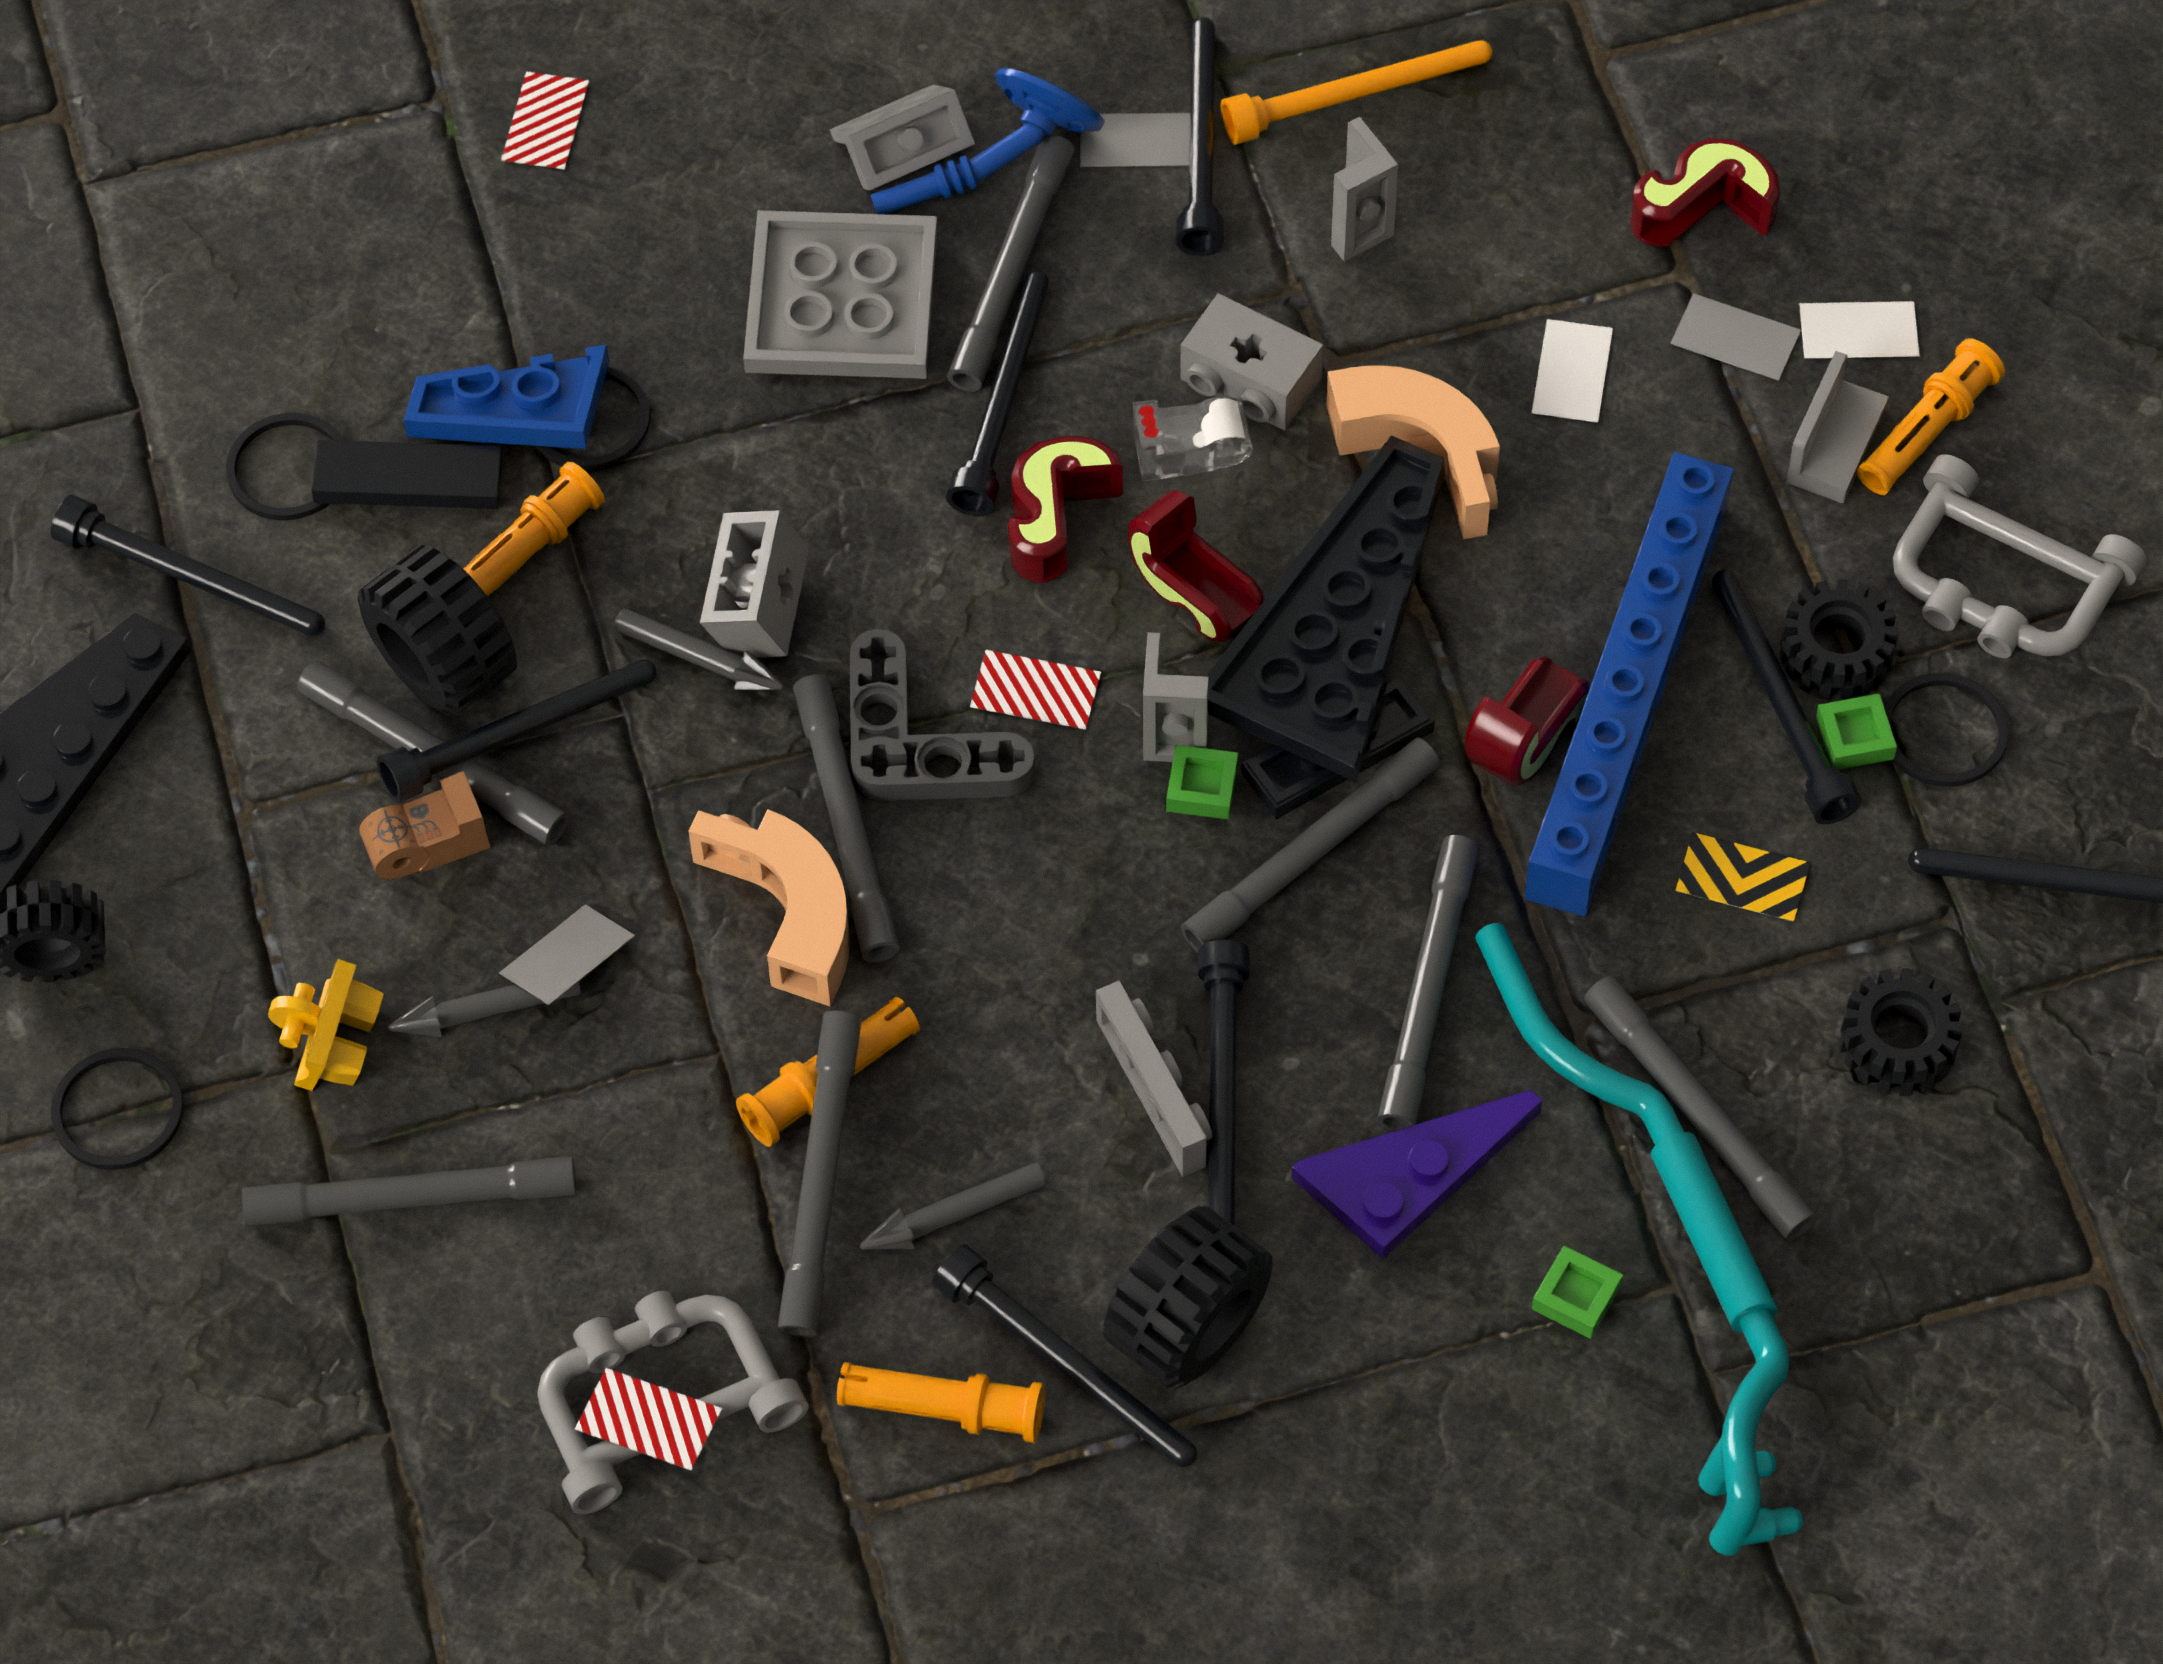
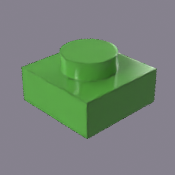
(1856, 731)
(1202, 782)
(1577, 1292)

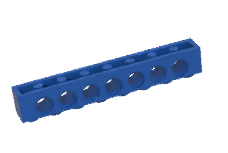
(1628, 685)

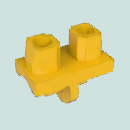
(324, 1053)

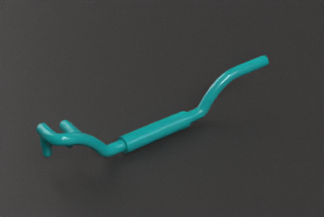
(1716, 1237)

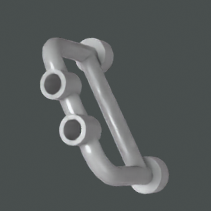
(2003, 628)
(661, 1321)

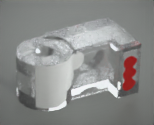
(1190, 437)

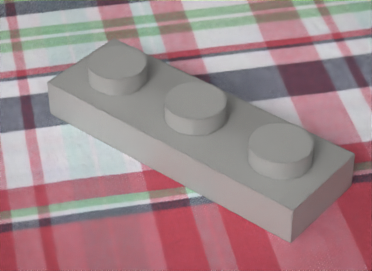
(1153, 1077)

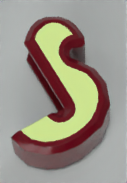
(1703, 178)
(1040, 482)
(1189, 569)
(1522, 730)

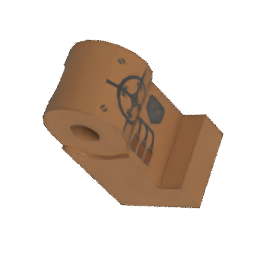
(425, 831)

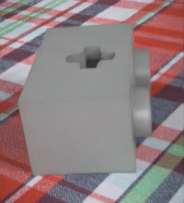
(1252, 360)
(755, 583)

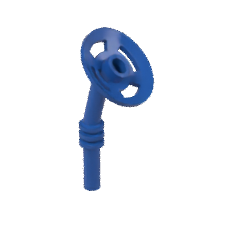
(1044, 110)

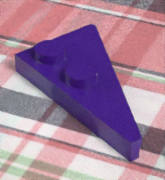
(1402, 1177)

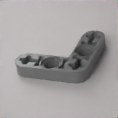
(894, 745)

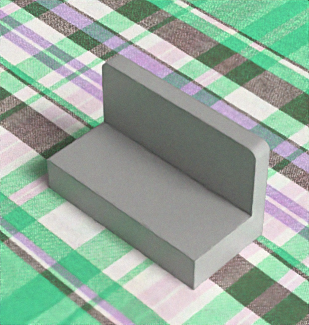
(905, 135)
(1363, 194)
(1835, 434)
(1172, 708)

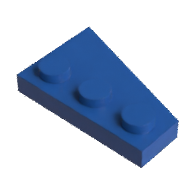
(521, 406)

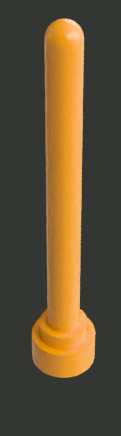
(1248, 116)

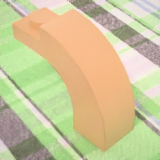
(1385, 401)
(795, 867)

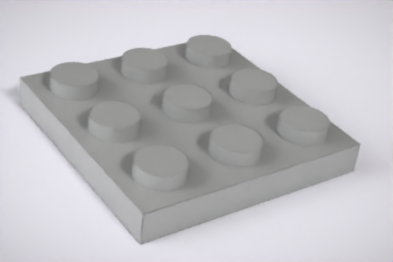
(841, 294)

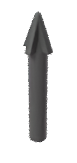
(746, 670)
(430, 1017)
(901, 1229)

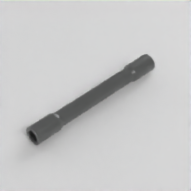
(981, 338)
(352, 703)
(1387, 784)
(868, 904)
(1407, 1074)
(1765, 1186)
(302, 1201)
(805, 1275)

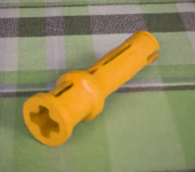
(1944, 401)
(541, 522)
(794, 1091)
(973, 1403)

